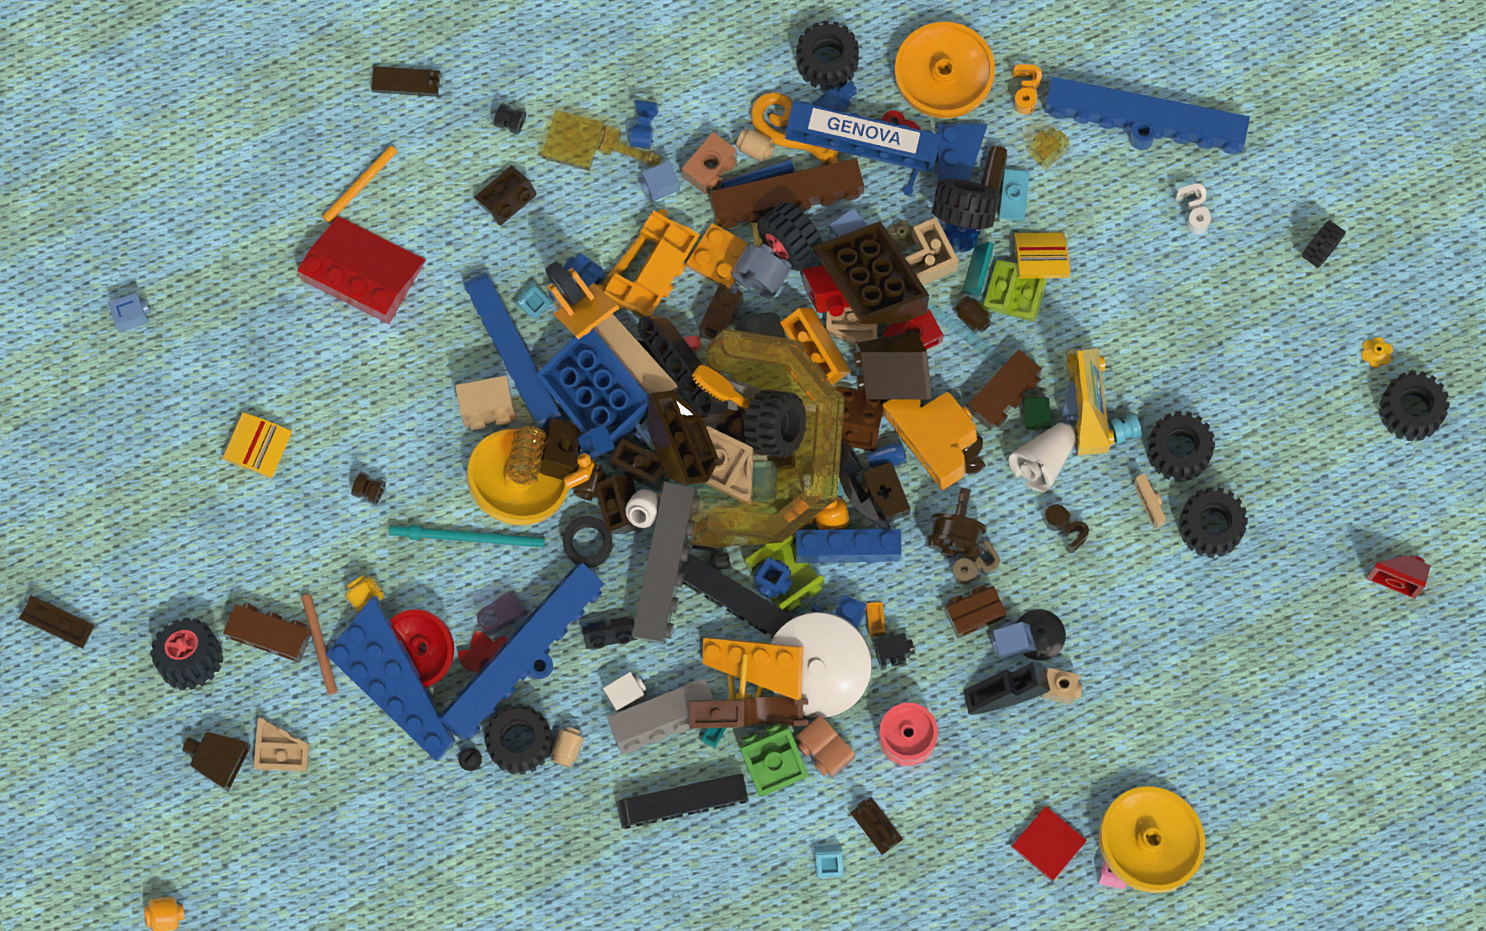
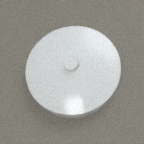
(834, 661)

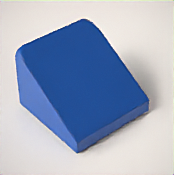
(596, 442)

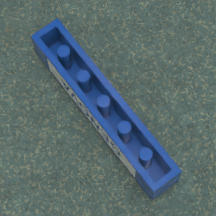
(862, 136)

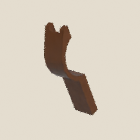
(746, 712)

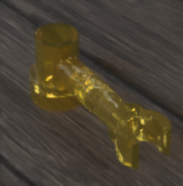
(610, 142)

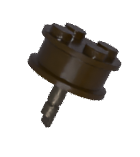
(955, 532)

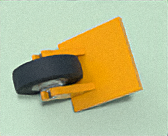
(584, 309)

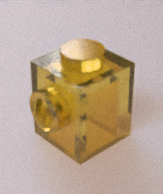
(1048, 147)

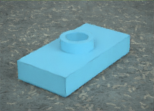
(1014, 195)

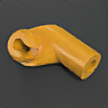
(583, 471)

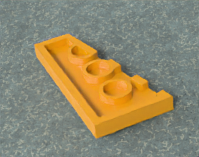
(768, 664)

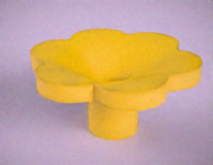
(1374, 356)

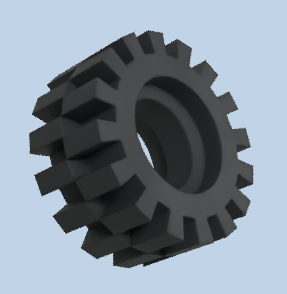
(1323, 243)

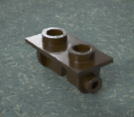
(876, 825)

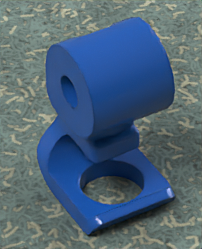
(642, 133)

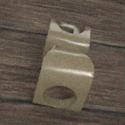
(966, 570)

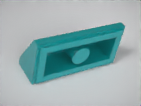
(978, 269)

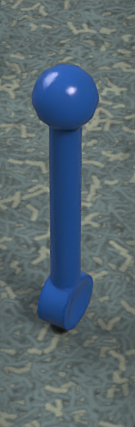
(908, 190)

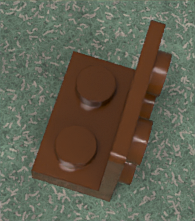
(861, 419)

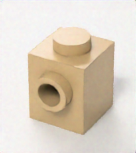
(1063, 686)

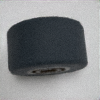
(763, 324)

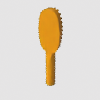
(718, 386)

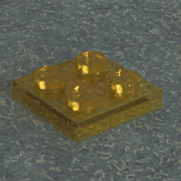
(572, 140)

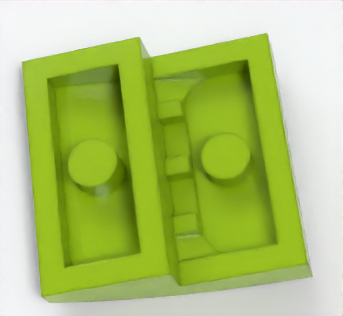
(1012, 295)

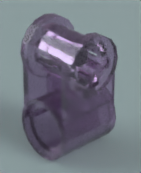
(502, 611)

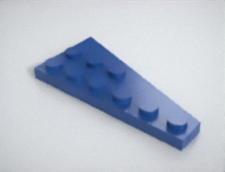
(386, 673)

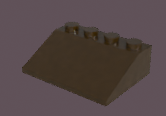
(873, 276)

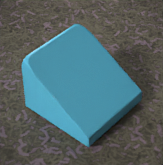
(532, 301)
(829, 861)

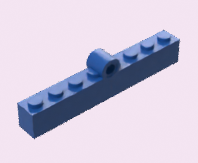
(1146, 115)
(517, 655)

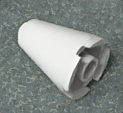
(1044, 456)

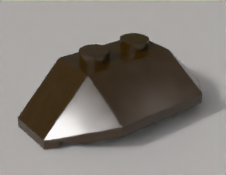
(680, 439)

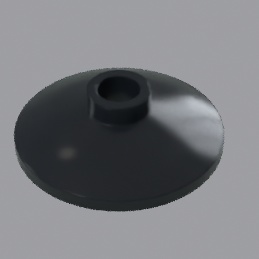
(1054, 638)

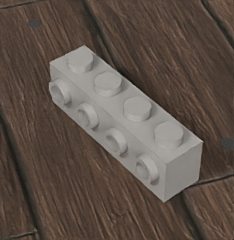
(656, 717)

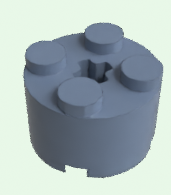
(760, 270)

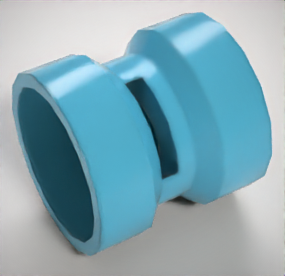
(1125, 428)

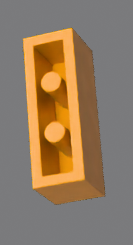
(808, 329)

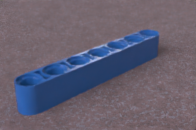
(511, 350)

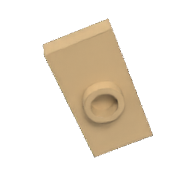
(1150, 501)

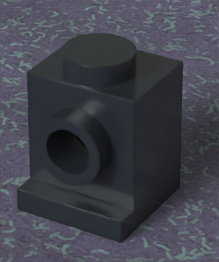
(893, 650)

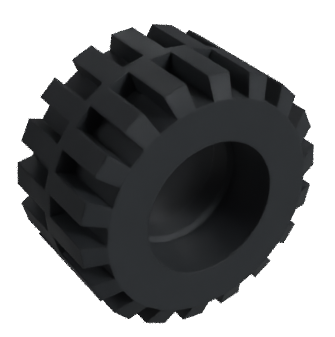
(827, 36)
(965, 203)
(1402, 422)
(775, 423)
(1174, 465)
(1207, 542)
(522, 761)

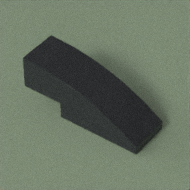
(1007, 689)

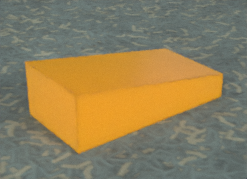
(875, 619)

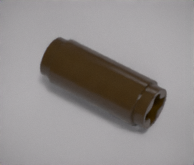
(994, 167)

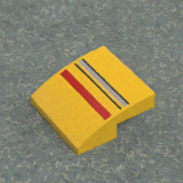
(1041, 255)
(257, 445)

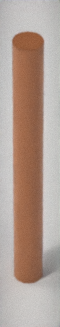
(319, 644)

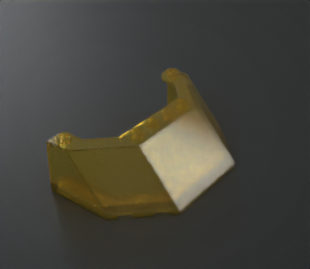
(801, 491)

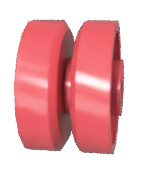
(903, 749)

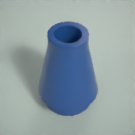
(891, 452)

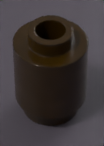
(973, 314)

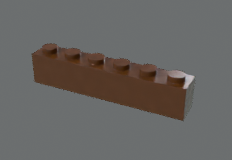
(802, 189)

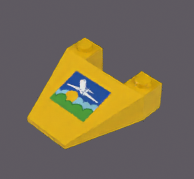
(1092, 430)

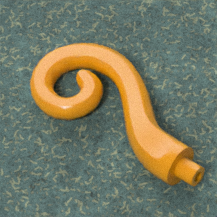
(824, 155)

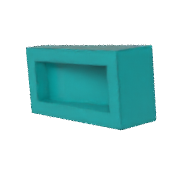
(713, 736)

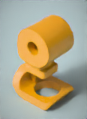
(1026, 97)

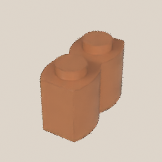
(825, 747)

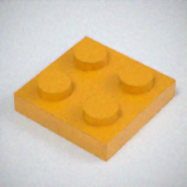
(717, 255)

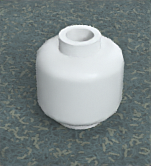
(643, 508)

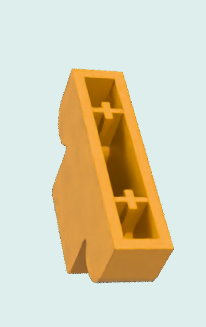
(934, 434)

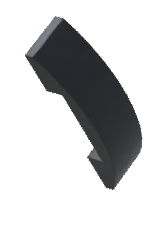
(849, 466)

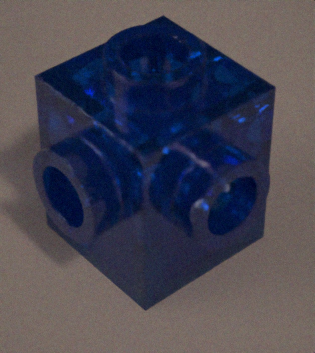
(959, 240)

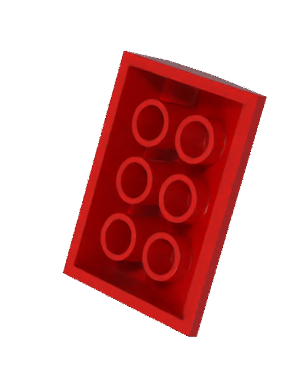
(361, 269)

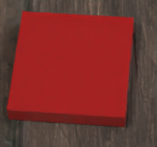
(1049, 844)

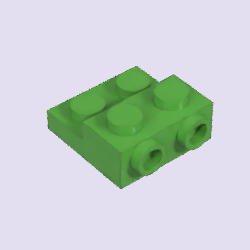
(772, 759)

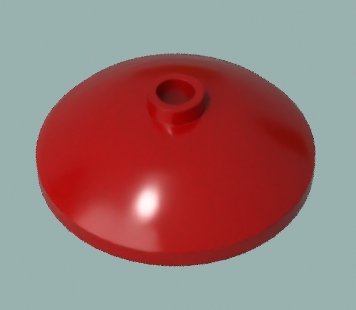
(422, 626)

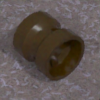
(368, 488)

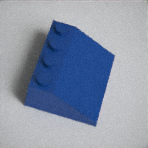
(595, 387)

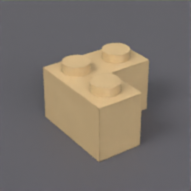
(935, 253)

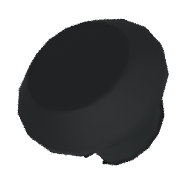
(720, 561)
(470, 759)

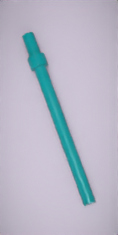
(416, 532)

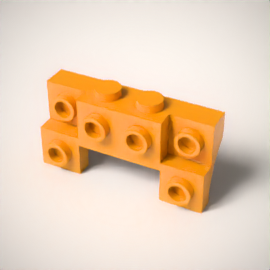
(664, 262)

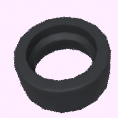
(587, 522)

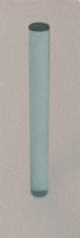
(965, 334)

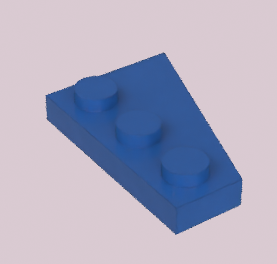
(959, 149)

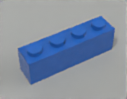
(848, 546)

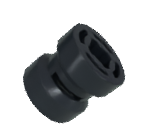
(510, 118)

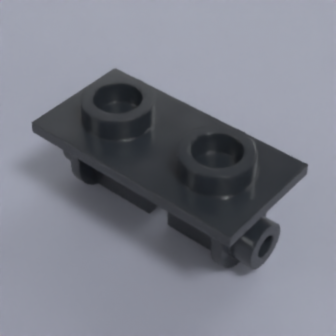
(598, 636)

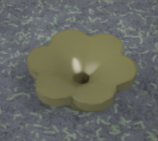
(903, 239)

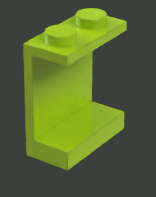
(804, 578)

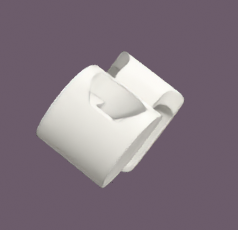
(1200, 216)

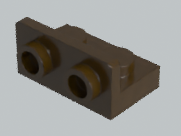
(506, 195)

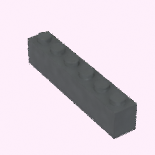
(665, 563)

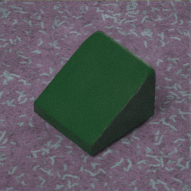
(1037, 413)

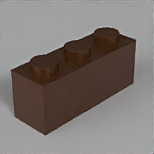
(1005, 390)
(267, 632)

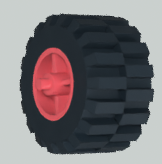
(789, 234)
(186, 653)

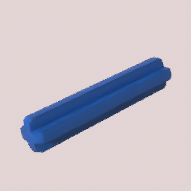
(777, 169)

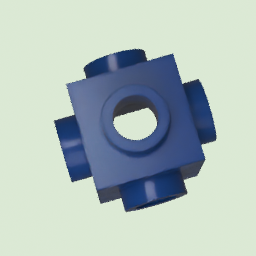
(772, 569)

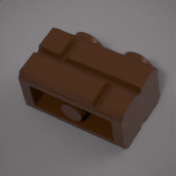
(975, 611)

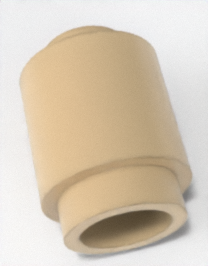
(755, 145)
(567, 746)

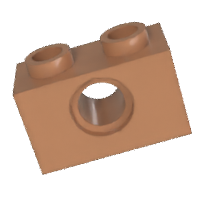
(712, 150)

